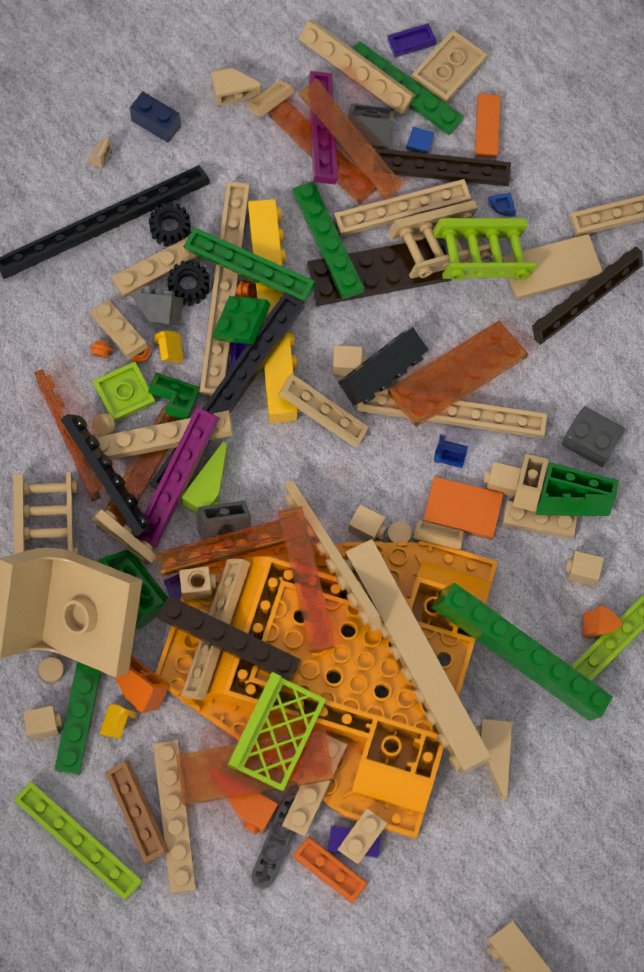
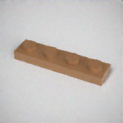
(137, 812)

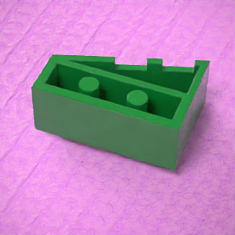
(575, 493)

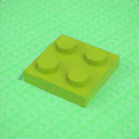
(124, 392)

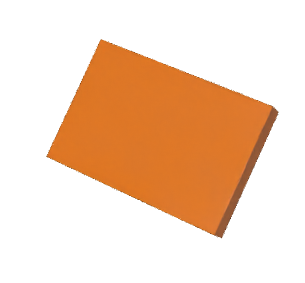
(463, 507)

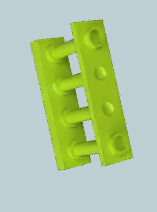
(492, 230)

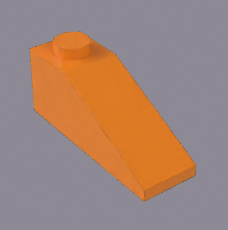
(142, 687)
(254, 811)

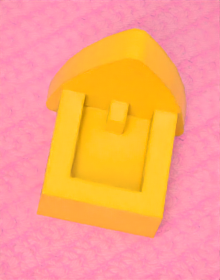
(170, 346)
(115, 721)

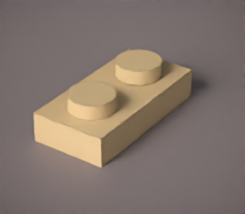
(362, 836)

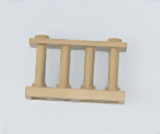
(423, 224)
(23, 511)

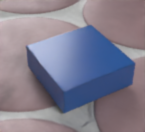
(420, 140)

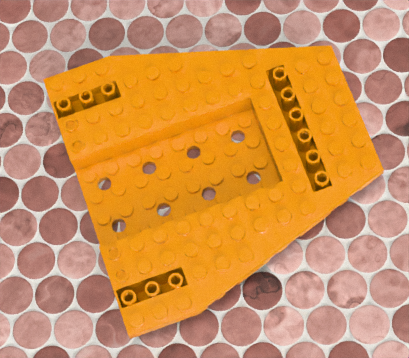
(389, 739)

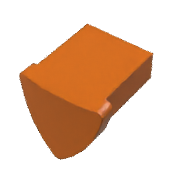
(599, 622)

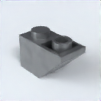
(159, 308)

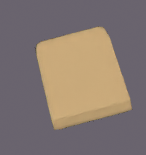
(100, 153)

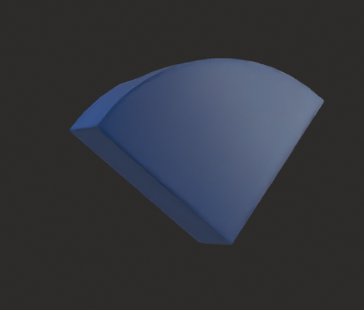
(502, 204)

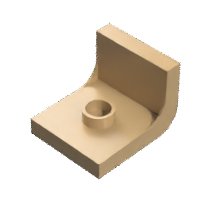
(68, 608)

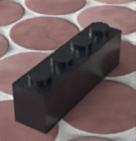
(383, 366)

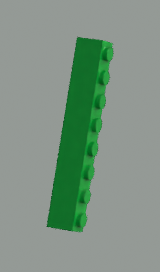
(522, 652)

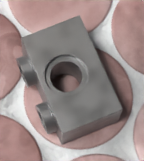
(223, 519)

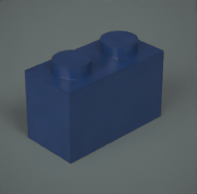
(155, 116)

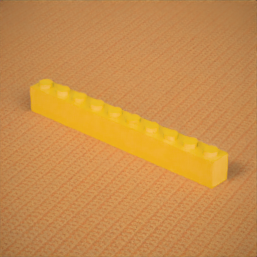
(280, 365)

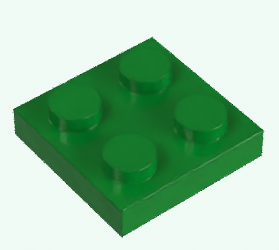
(241, 320)

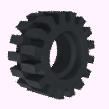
(164, 213)
(185, 270)

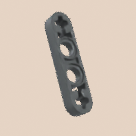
(273, 840)

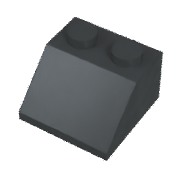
(373, 123)
(593, 436)

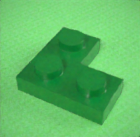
(180, 395)

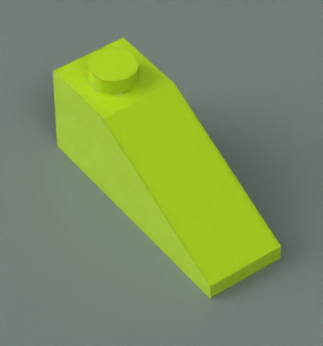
(207, 485)

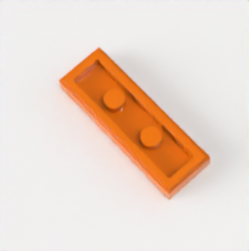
(487, 126)
(330, 870)

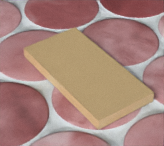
(557, 266)

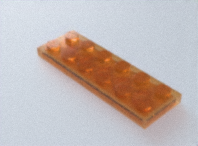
(457, 373)
(208, 778)

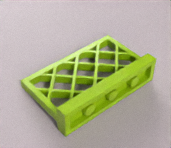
(256, 722)

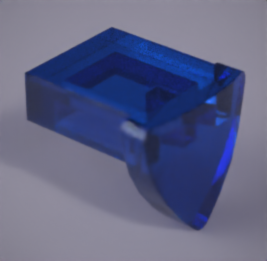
(450, 452)

